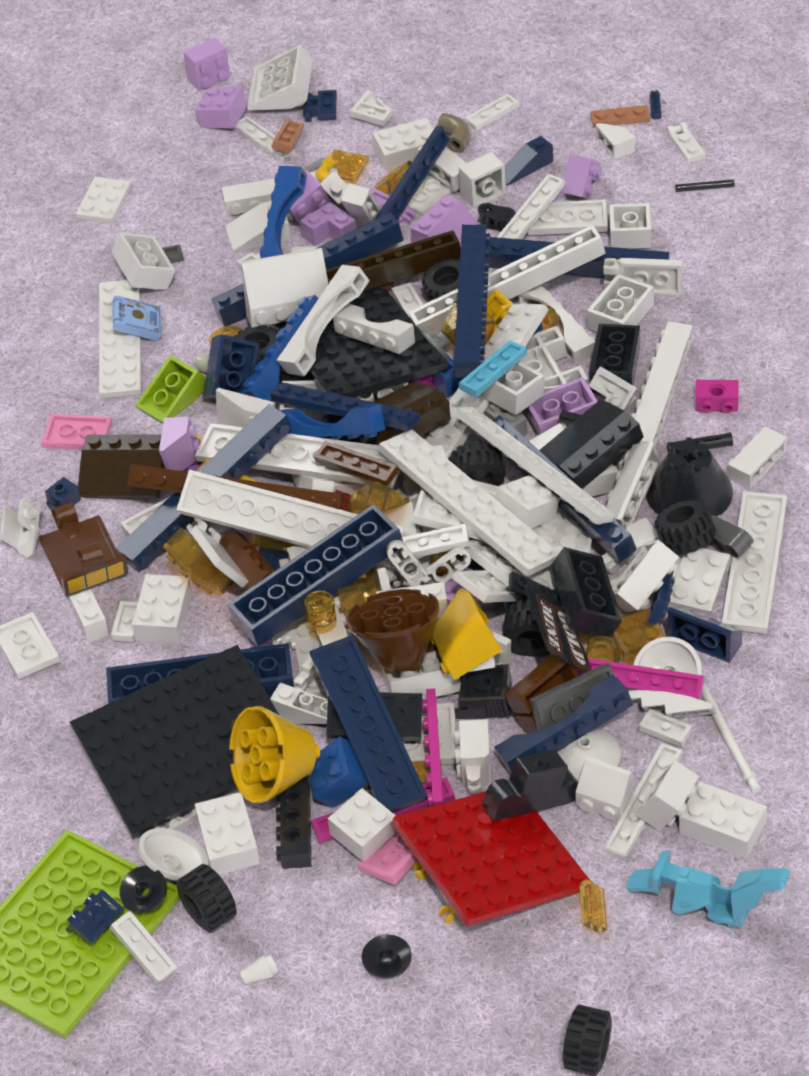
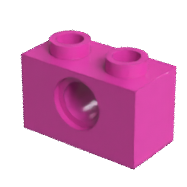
(717, 395)

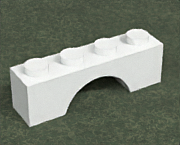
(391, 335)

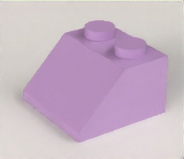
(178, 443)

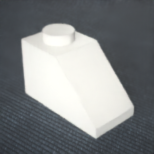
(615, 139)

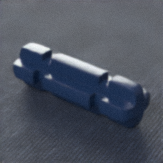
(655, 104)

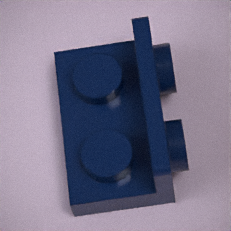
(96, 916)

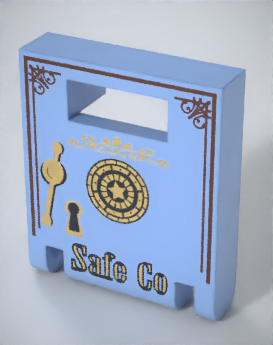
(135, 317)

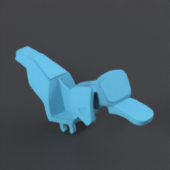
(700, 889)

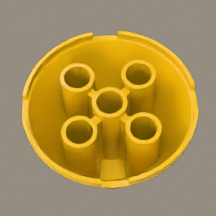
(269, 753)

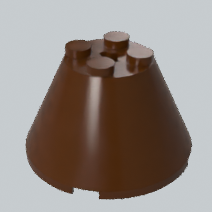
(396, 627)

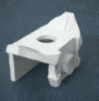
(14, 526)

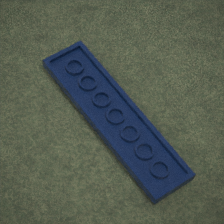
(368, 724)

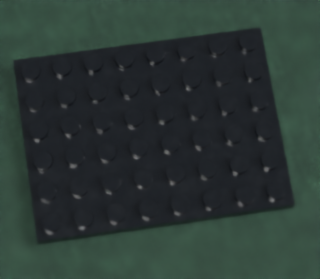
(359, 368)
(171, 739)

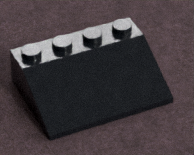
(593, 442)

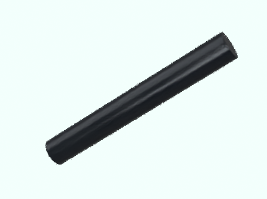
(704, 185)

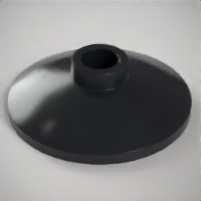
(136, 883)
(386, 947)

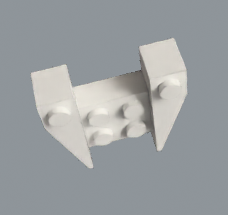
(542, 352)

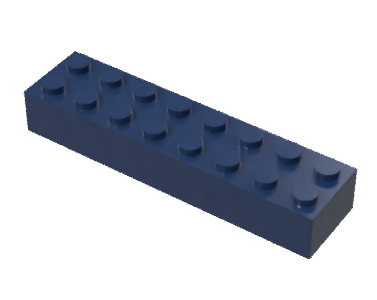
(322, 567)
(269, 663)

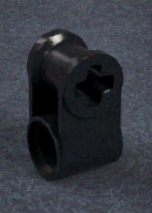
(496, 217)

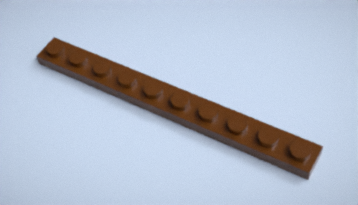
(174, 481)

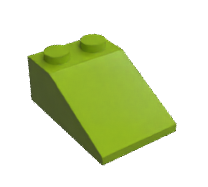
(171, 389)

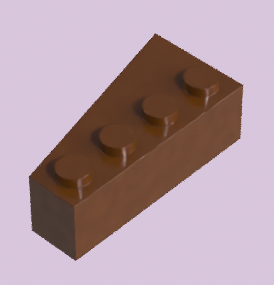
(246, 557)

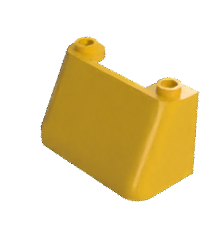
(464, 635)

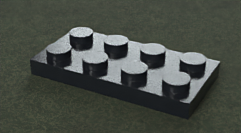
(403, 708)

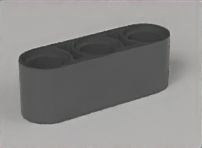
(730, 538)

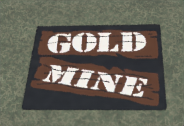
(556, 633)

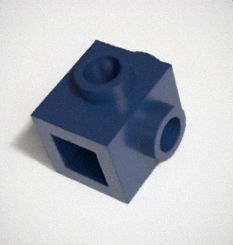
(61, 493)

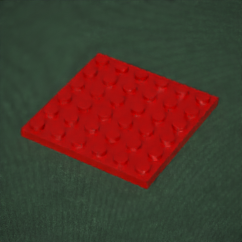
(489, 864)

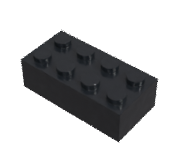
(616, 351)
(586, 593)

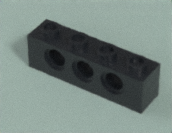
(294, 826)

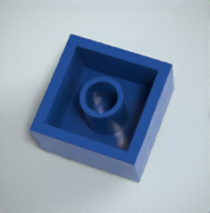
(336, 774)

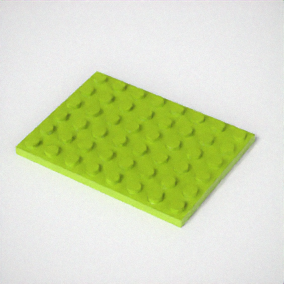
(45, 969)

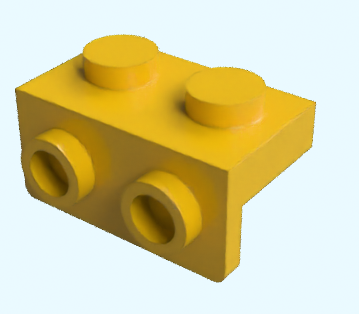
(498, 307)

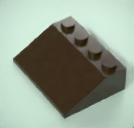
(417, 397)
(107, 465)

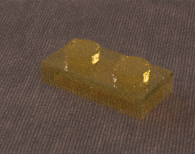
(593, 906)

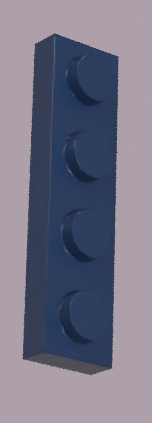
(661, 600)

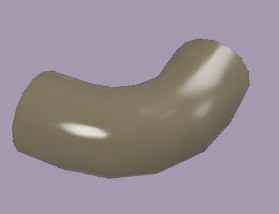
(458, 129)

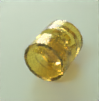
(320, 612)

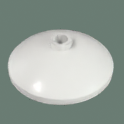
(671, 655)
(599, 746)
(171, 852)

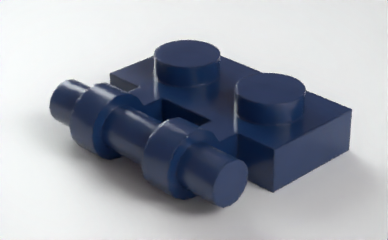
(326, 106)

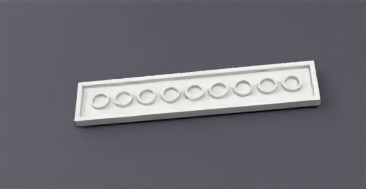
(516, 326)
(290, 454)
(469, 502)
(261, 511)

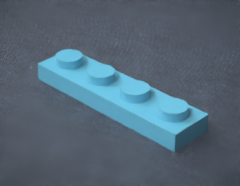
(492, 368)

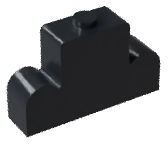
(534, 785)

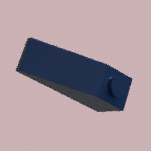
(528, 159)

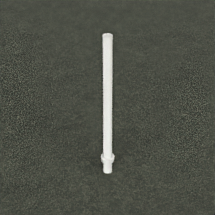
(748, 775)

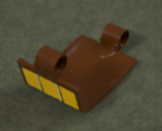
(81, 551)

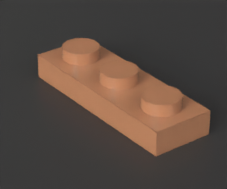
(620, 115)
(287, 136)

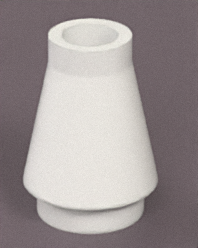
(259, 970)

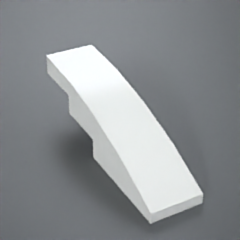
(673, 704)

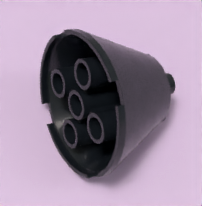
(690, 474)

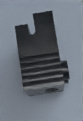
(484, 693)

